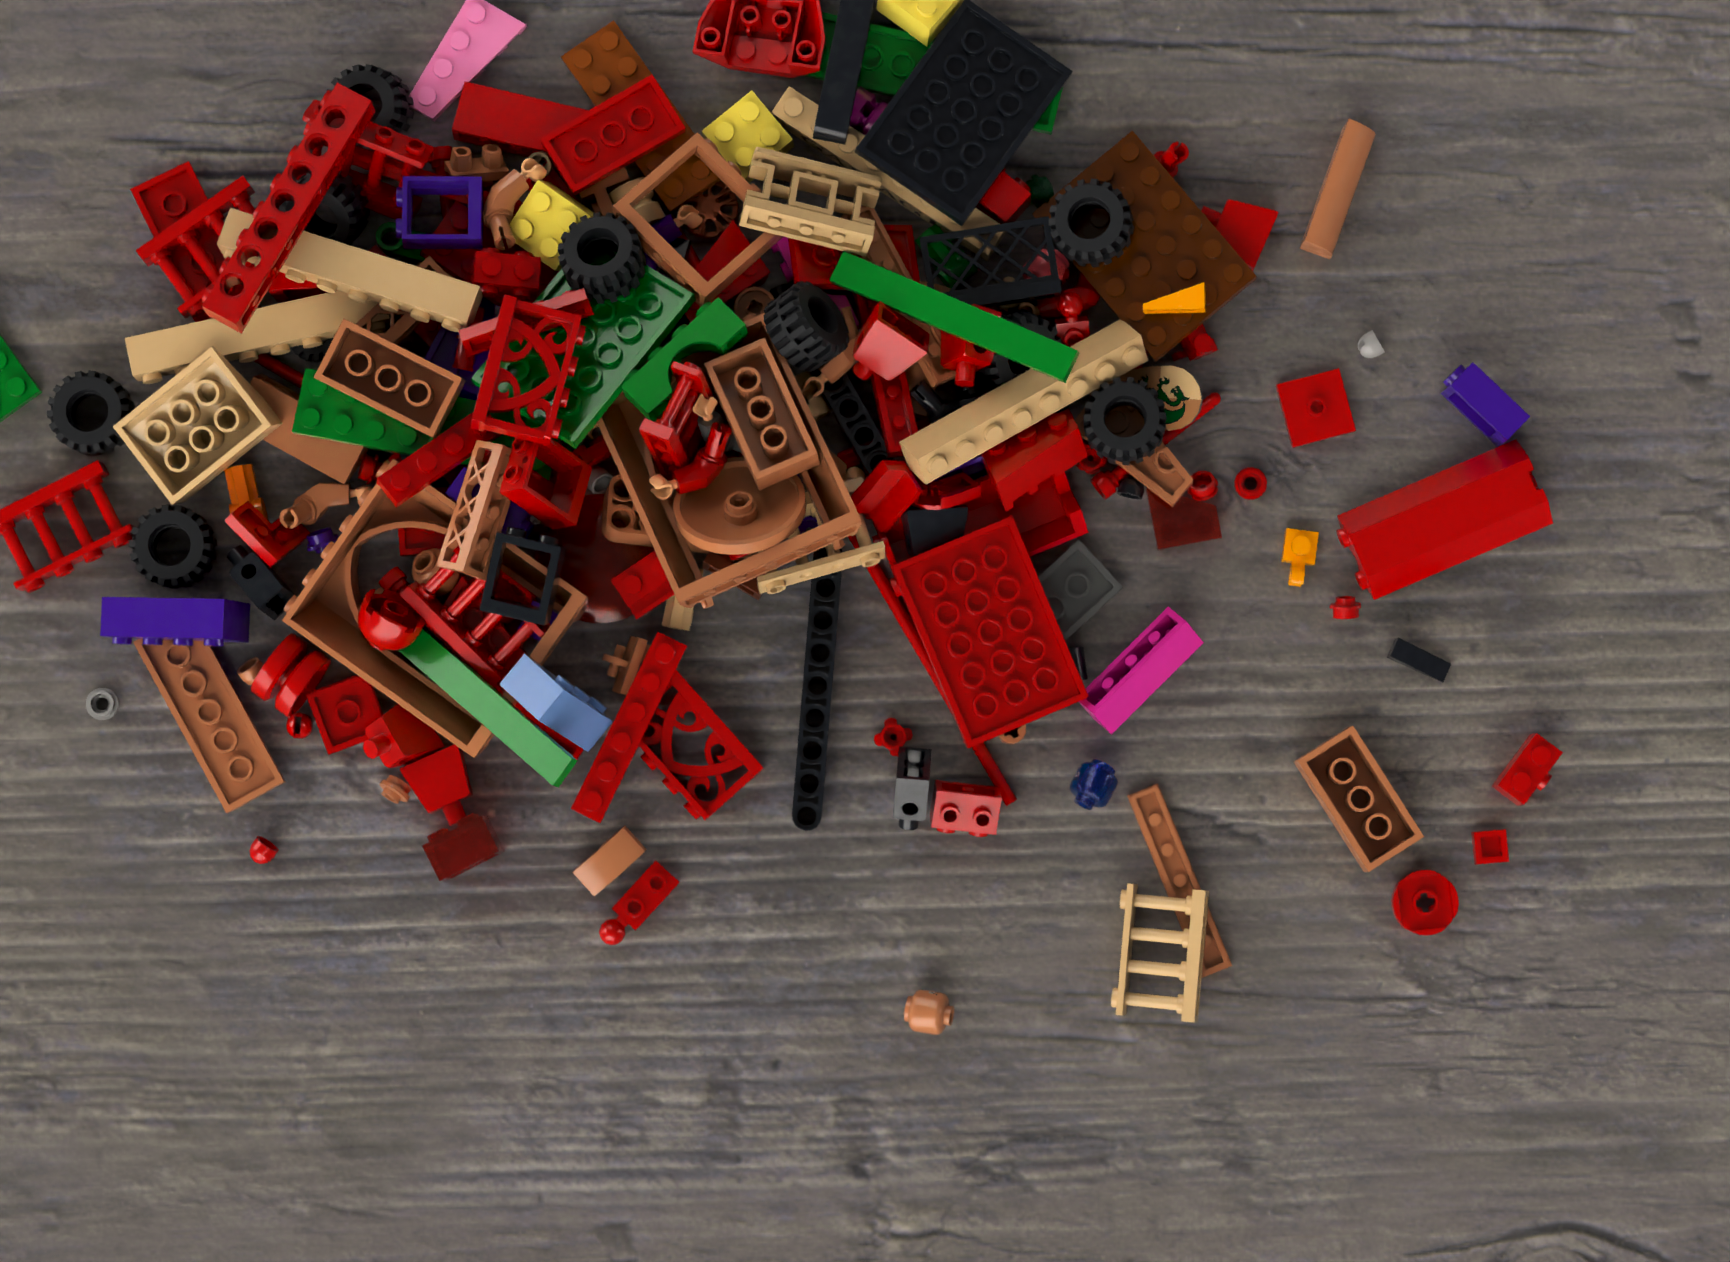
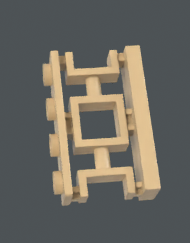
(807, 221)

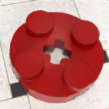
(1438, 915)

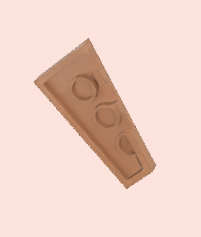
(1159, 472)

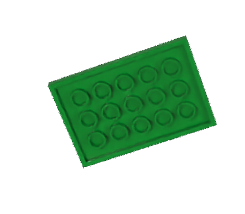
(613, 345)

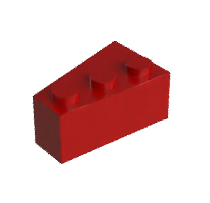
(723, 251)
(1033, 456)

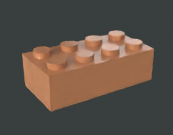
(389, 378)
(761, 414)
(1358, 799)

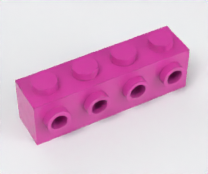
(1140, 670)

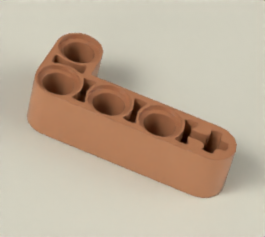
(624, 509)

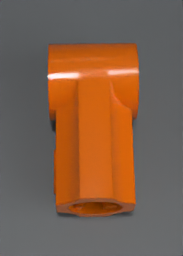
(244, 488)

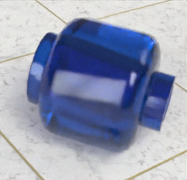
(1093, 784)

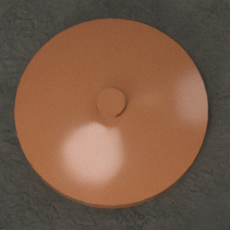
(738, 517)

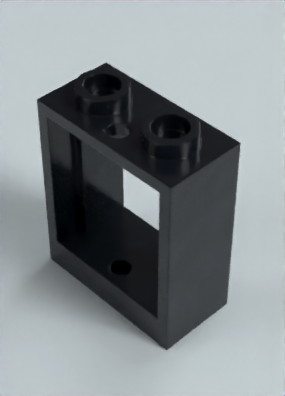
(517, 610)

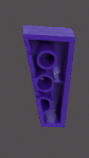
(175, 620)

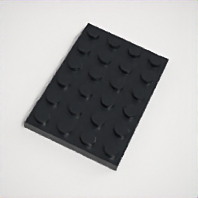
(963, 112)

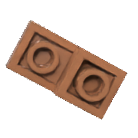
(609, 860)

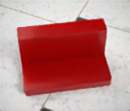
(886, 493)

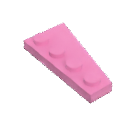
(467, 48)

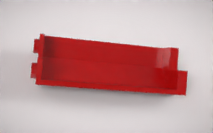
(1042, 519)
(1444, 519)

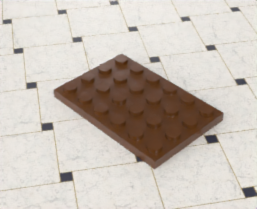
(1167, 253)

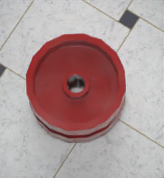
(290, 675)

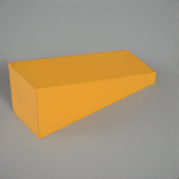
(1184, 301)

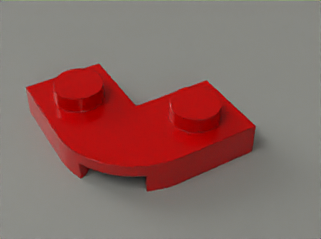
(947, 492)

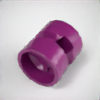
(865, 102)

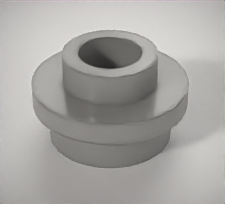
(92, 703)

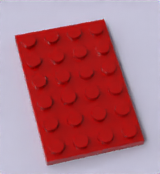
(989, 632)

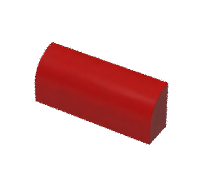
(507, 119)

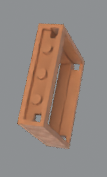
(662, 252)

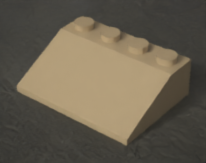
(196, 426)

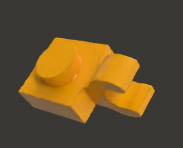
(1299, 550)

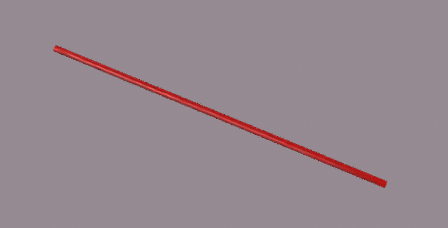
(912, 634)

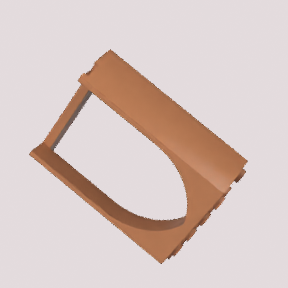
(636, 466)
(331, 602)

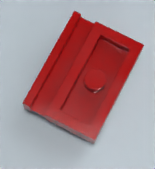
(643, 585)

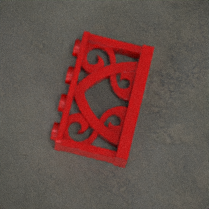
(512, 329)
(734, 757)

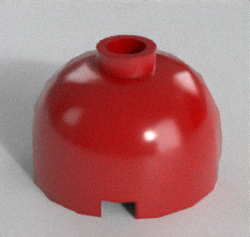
(388, 621)

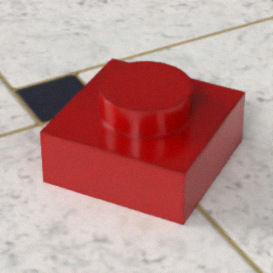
(1490, 846)

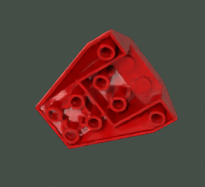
(763, 36)

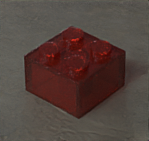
(463, 847)

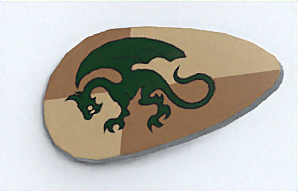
(1176, 388)

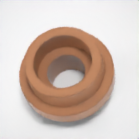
(395, 789)

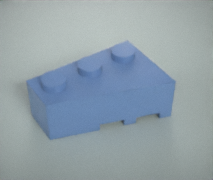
(557, 703)

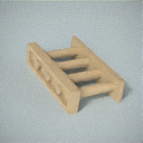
(866, 555)
(1187, 971)

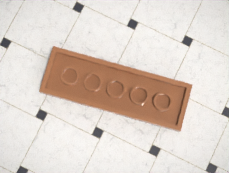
(212, 721)

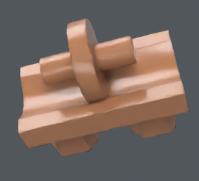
(489, 166)
(626, 669)

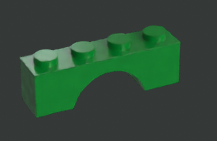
(713, 330)

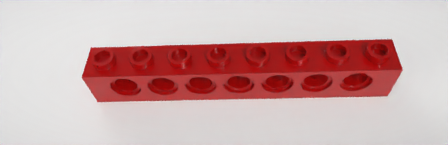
(238, 309)

